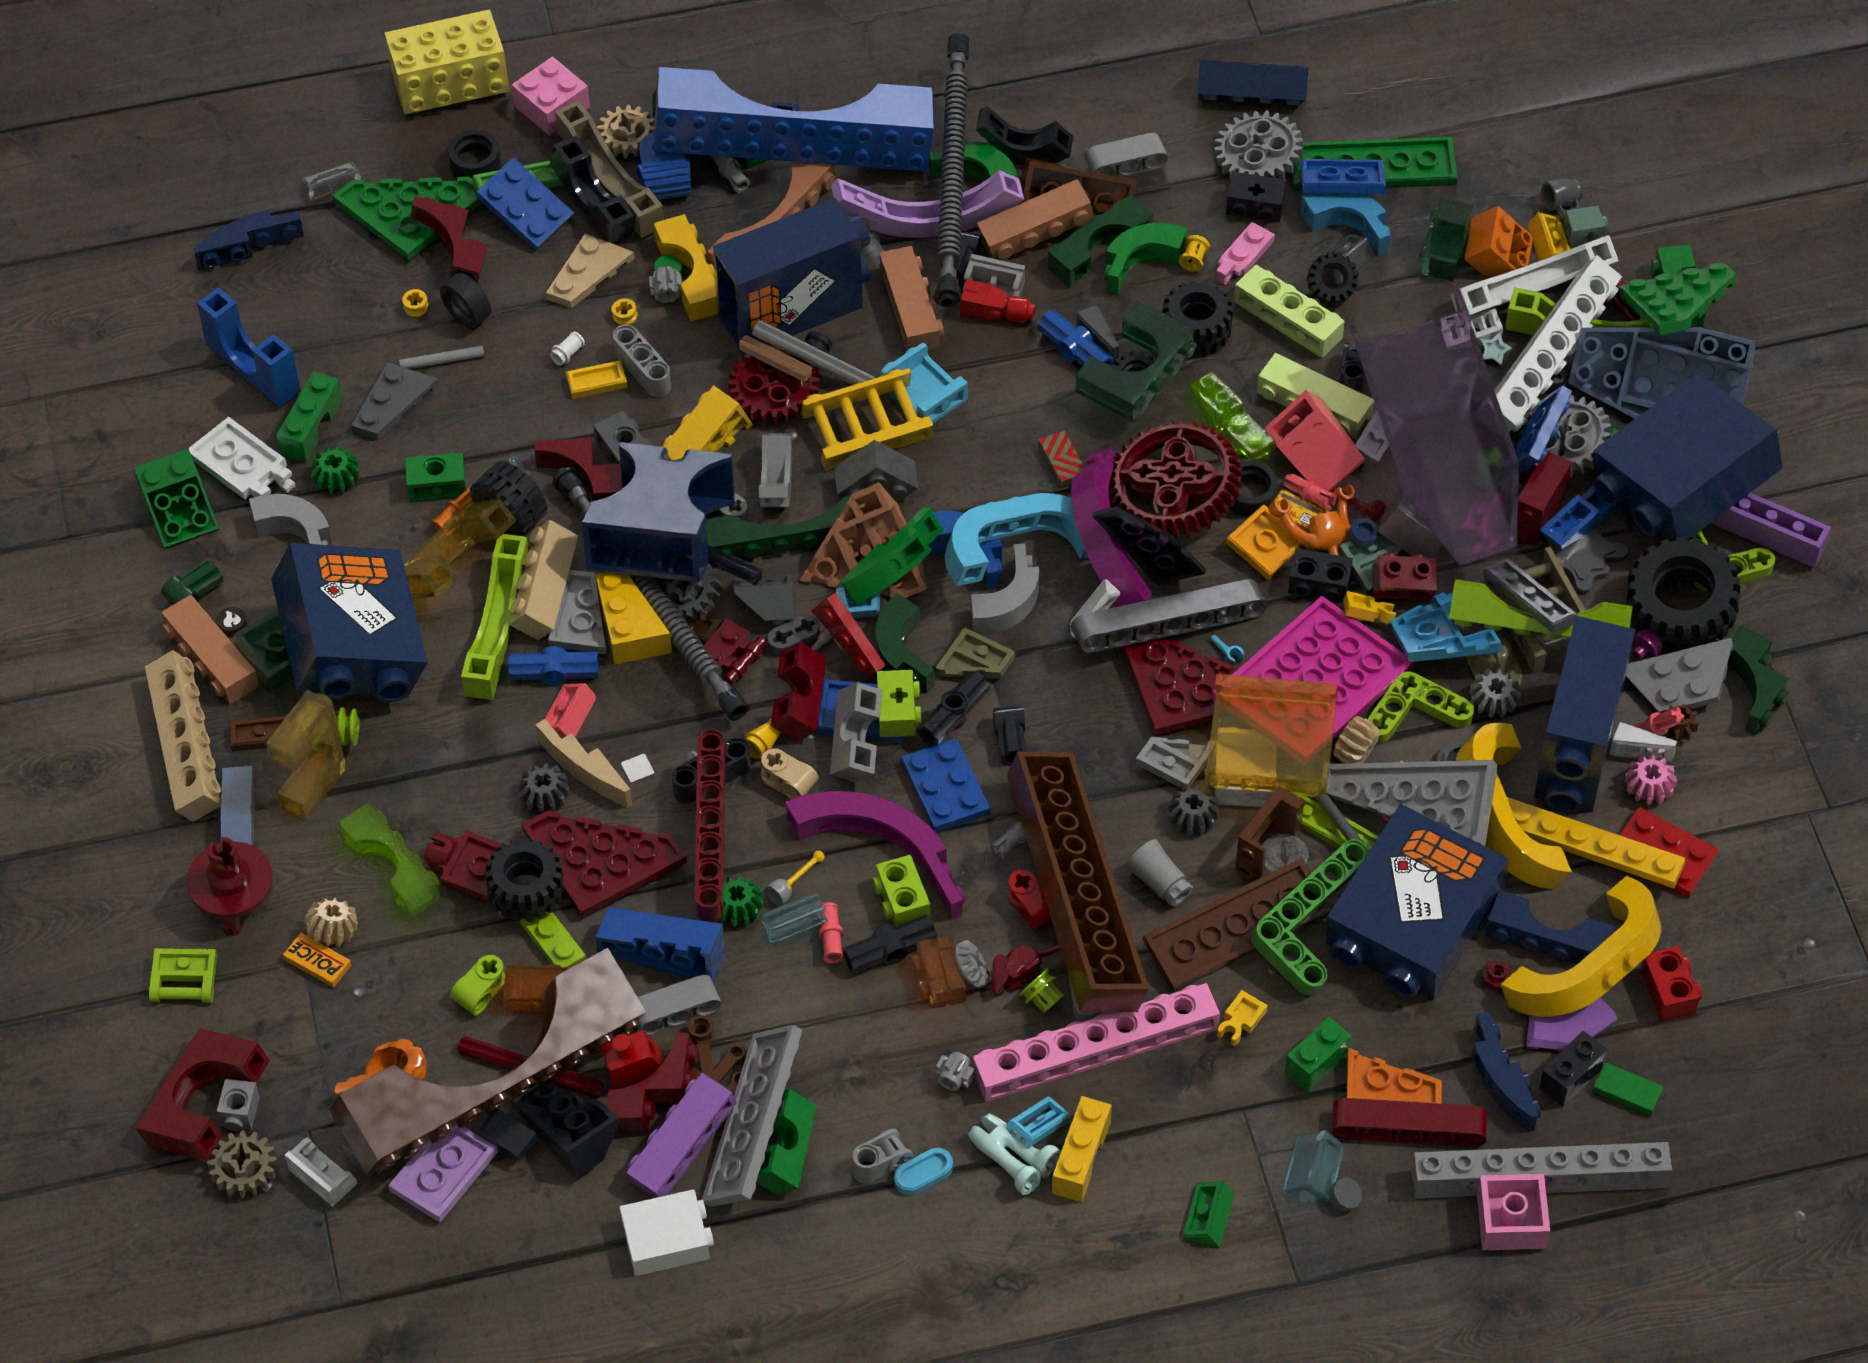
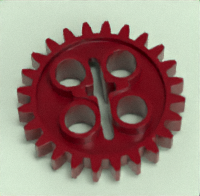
(769, 391)

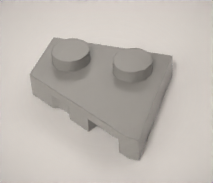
(1174, 760)

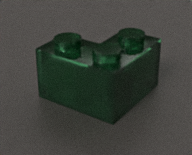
(1446, 239)

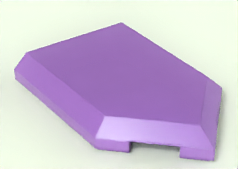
(1561, 1030)

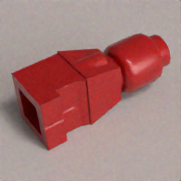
(991, 303)

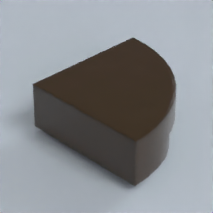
(705, 628)

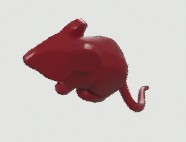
(1018, 966)

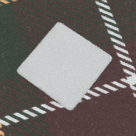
(637, 767)

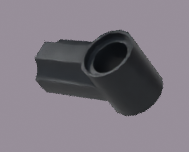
(969, 245)
(1010, 728)

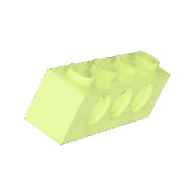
(1289, 311)

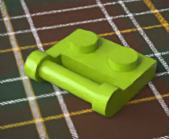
(183, 966)

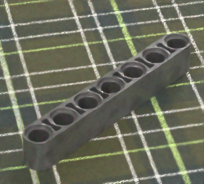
(1168, 616)

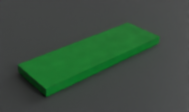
(1405, 160)

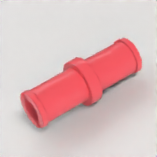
(831, 934)

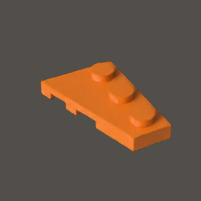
(1381, 1081)

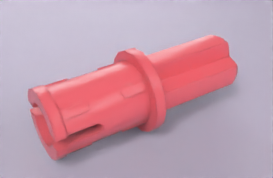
(1309, 491)
(1661, 722)

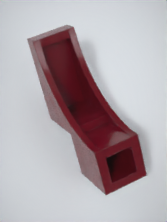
(449, 224)
(578, 453)
(637, 1102)

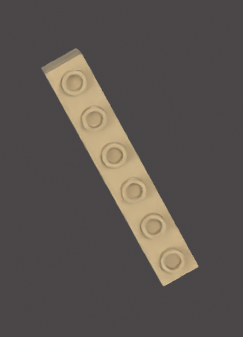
(183, 736)

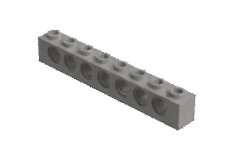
(1563, 1168)

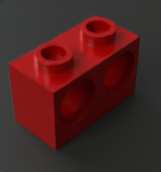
(1664, 984)

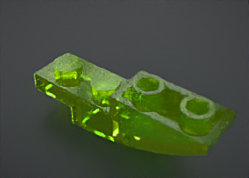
(1228, 417)

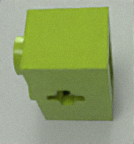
(897, 707)

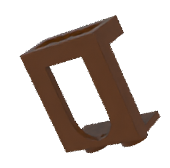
(1285, 817)

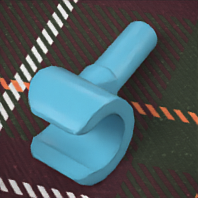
(1228, 651)

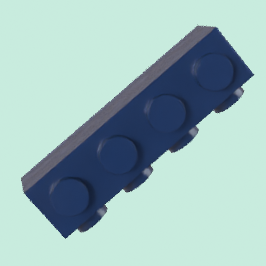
(1253, 80)

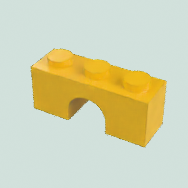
(1080, 1147)

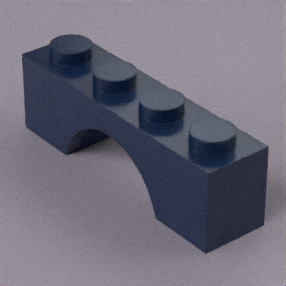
(1514, 923)

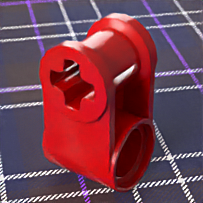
(1028, 898)

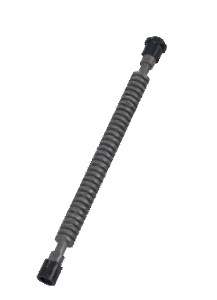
(947, 286)
(681, 634)

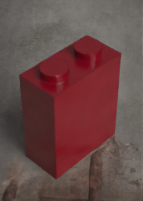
(1542, 496)

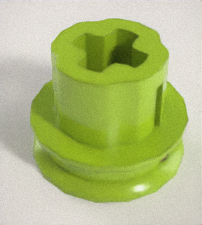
(1042, 991)

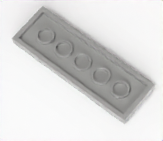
(753, 1117)

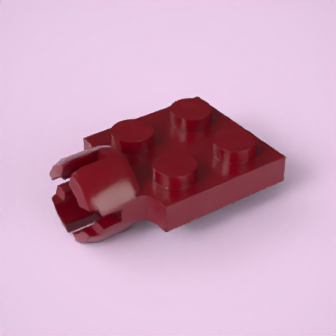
(461, 861)

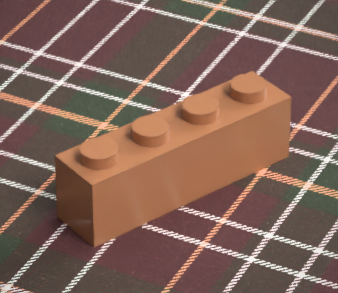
(1035, 220)
(910, 298)
(209, 650)

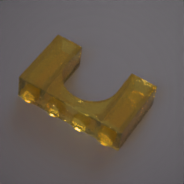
(475, 522)
(310, 748)

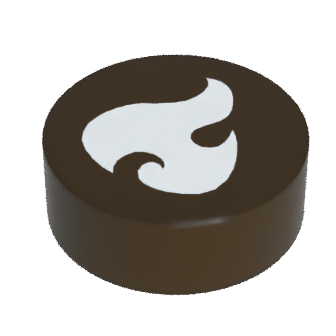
(231, 620)

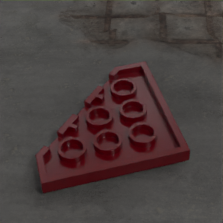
(1174, 683)
(602, 859)

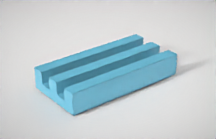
(1047, 1129)

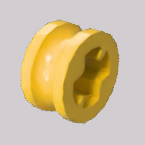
(415, 310)
(624, 319)

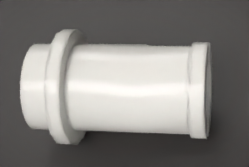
(562, 352)

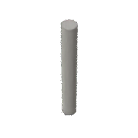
(443, 357)

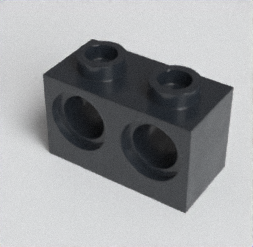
(1321, 572)

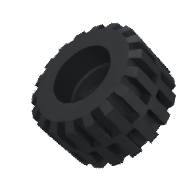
(1204, 302)
(516, 492)
(519, 860)

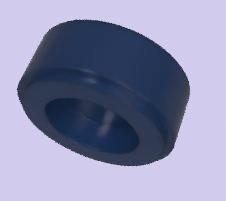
(1363, 533)

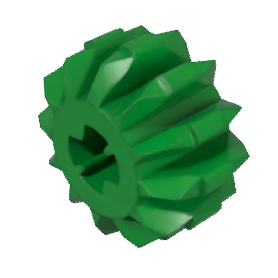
(334, 469)
(741, 901)

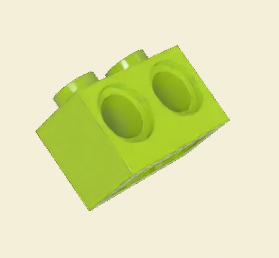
(906, 891)

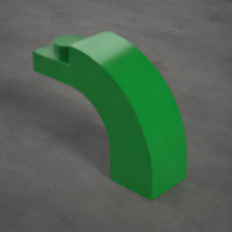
(979, 161)
(1139, 244)

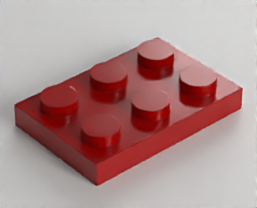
(1658, 833)

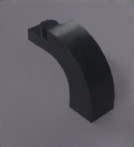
(1046, 144)

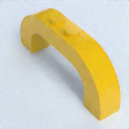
(1528, 860)
(1599, 971)

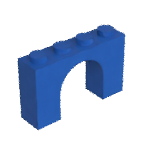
(266, 367)

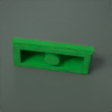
(1208, 1213)

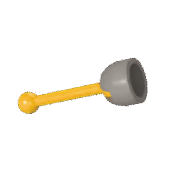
(781, 890)

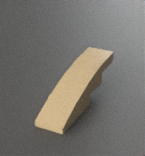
(588, 768)

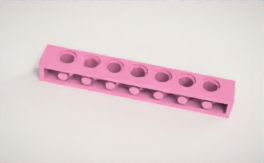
(1085, 1054)

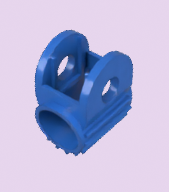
(663, 173)

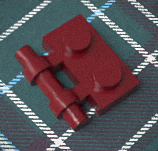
(727, 643)

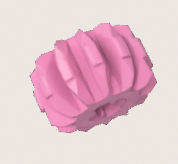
(1650, 779)

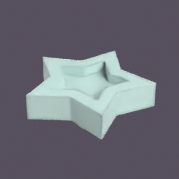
(1495, 349)

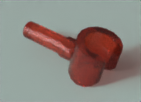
(1369, 508)

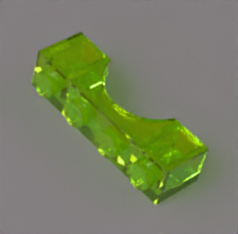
(369, 835)

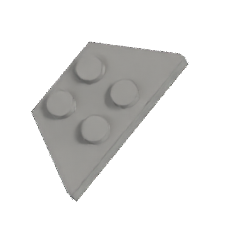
(1683, 676)

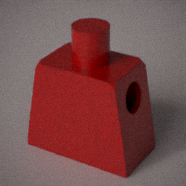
(631, 1059)

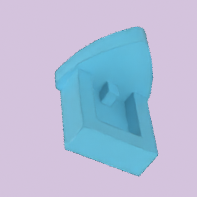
(865, 609)

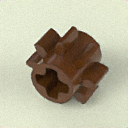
(1685, 727)

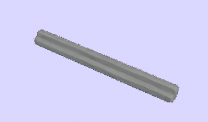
(810, 354)

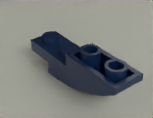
(237, 238)
(1503, 1080)

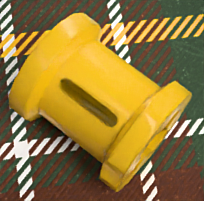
(1194, 253)

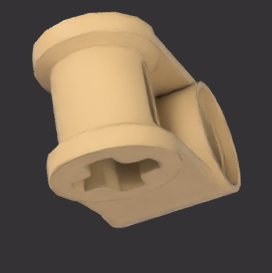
(788, 776)

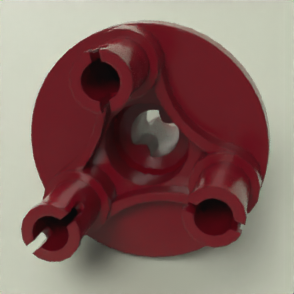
(229, 882)

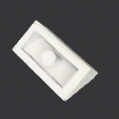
(1101, 599)

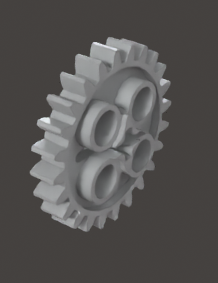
(1259, 146)
(1586, 432)

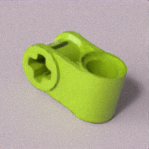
(479, 984)

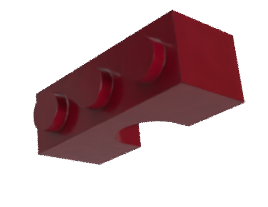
(798, 711)

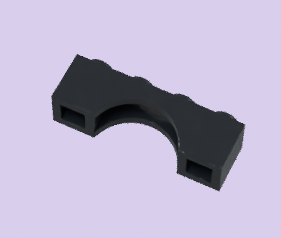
(575, 169)

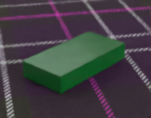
(1628, 1089)

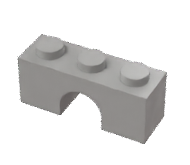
(855, 711)

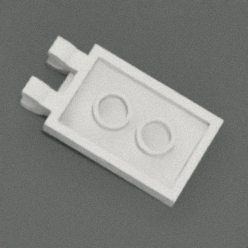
(241, 460)

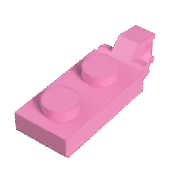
(1244, 252)

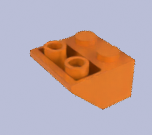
(1497, 243)

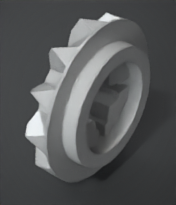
(971, 964)

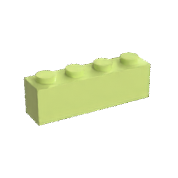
(1286, 380)

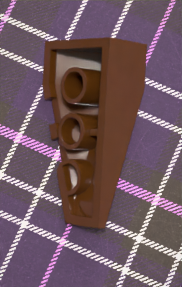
(1100, 188)

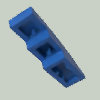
(1577, 518)

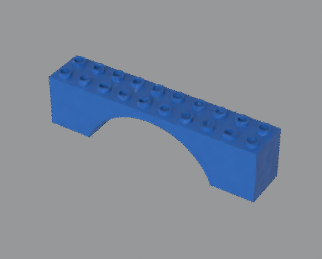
(706, 117)

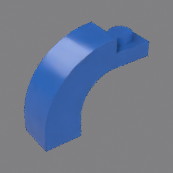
(991, 548)

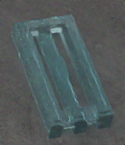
(793, 913)

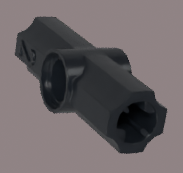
(953, 709)
(888, 944)

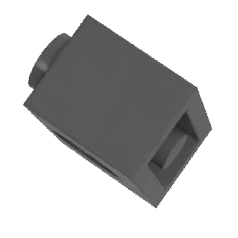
(614, 430)

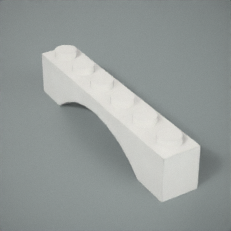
(1534, 277)

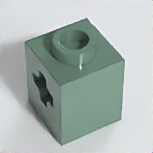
(1584, 225)

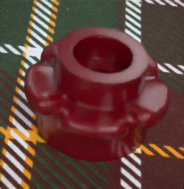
(1494, 981)

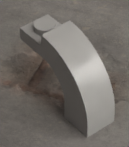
(776, 470)
(289, 515)
(1011, 605)

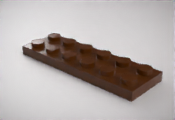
(1224, 927)

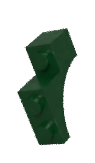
(1767, 687)

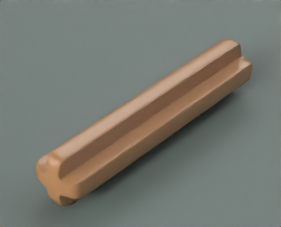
(775, 358)

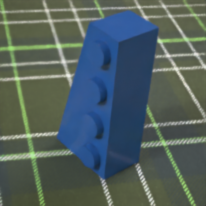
(663, 942)

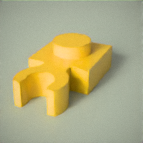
(1365, 608)
(1243, 1014)

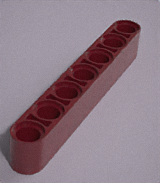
(710, 836)

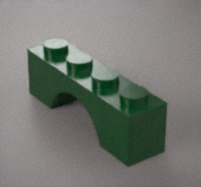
(1072, 257)

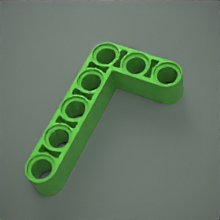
(1303, 908)

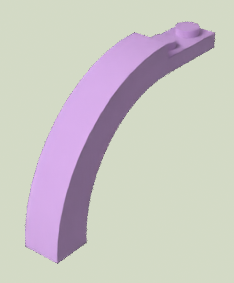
(922, 218)

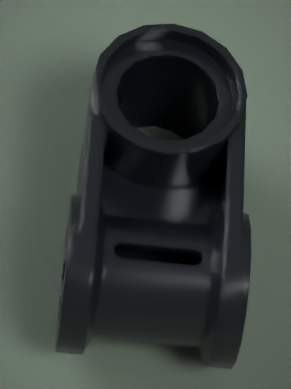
(1351, 370)

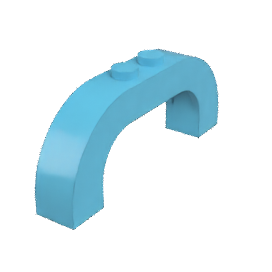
(1005, 518)

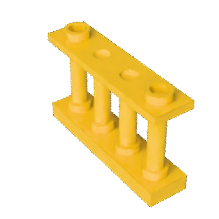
(894, 437)

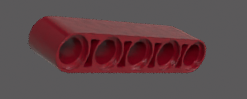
(1409, 1122)

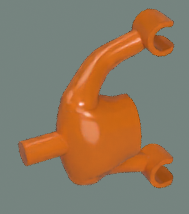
(1326, 529)

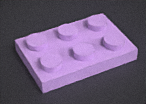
(443, 1172)

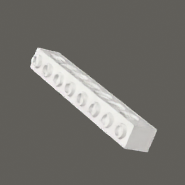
(1555, 340)

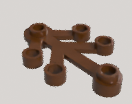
(728, 1062)

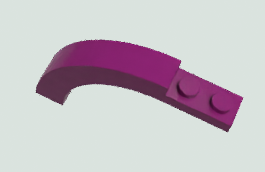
(1107, 557)
(883, 818)

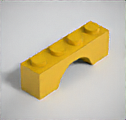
(679, 239)

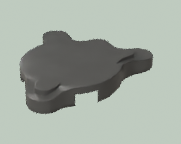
(1587, 557)

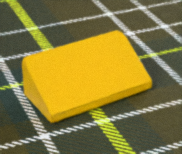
(1547, 235)

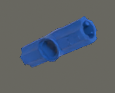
(1071, 341)
(553, 665)

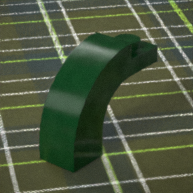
(893, 626)

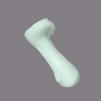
(1026, 1178)

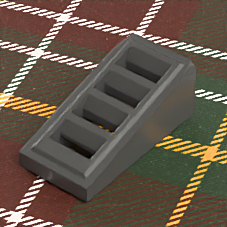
(1096, 324)

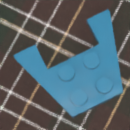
(1431, 634)

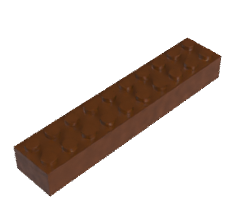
(1077, 882)

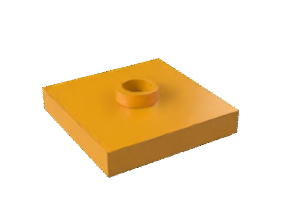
(1263, 542)

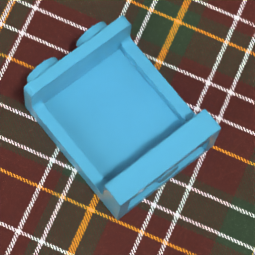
(930, 388)

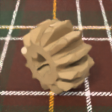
(1356, 741)
(331, 922)

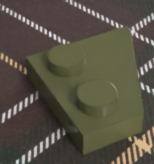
(975, 653)

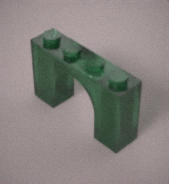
(1131, 392)

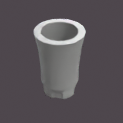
(1159, 873)

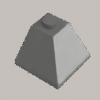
(769, 598)

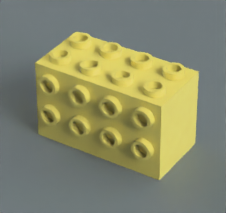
(447, 61)

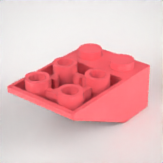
(1315, 441)

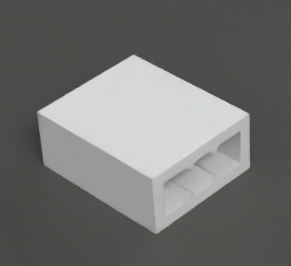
(666, 1232)

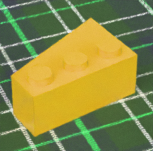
(708, 425)
(629, 620)

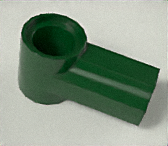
(195, 583)

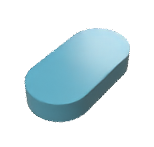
(923, 1171)

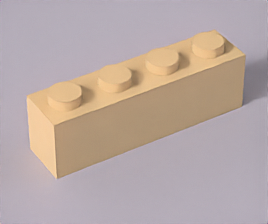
(543, 580)

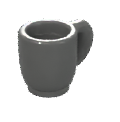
(1561, 194)

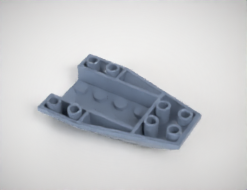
(1639, 367)

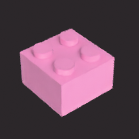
(548, 90)
(1513, 1212)

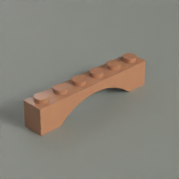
(806, 186)

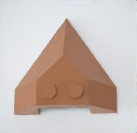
(866, 520)

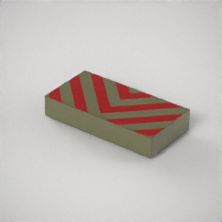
(1061, 457)

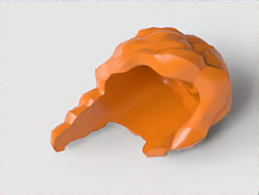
(400, 1053)

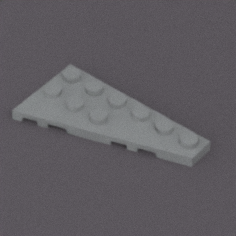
(1445, 791)

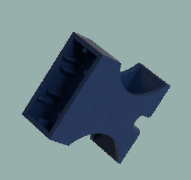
(659, 514)

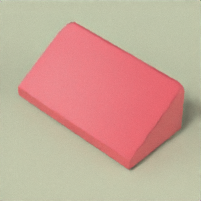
(570, 709)

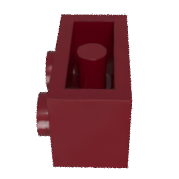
(1404, 577)

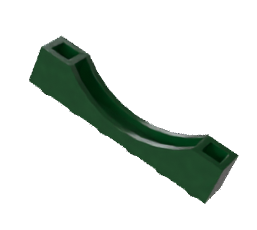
(753, 540)

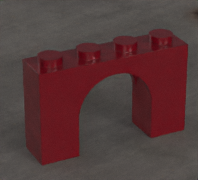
(205, 1059)

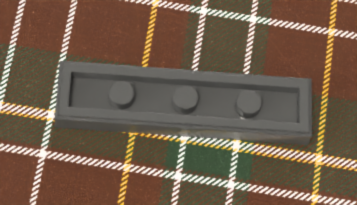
(1529, 595)

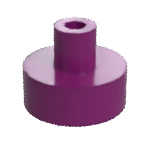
(1646, 645)

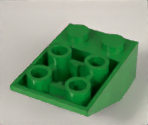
(175, 498)

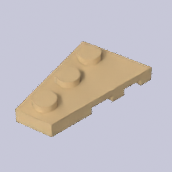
(585, 268)

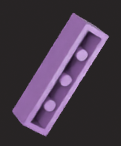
(1776, 528)
(681, 1136)

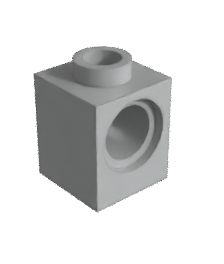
(234, 1094)

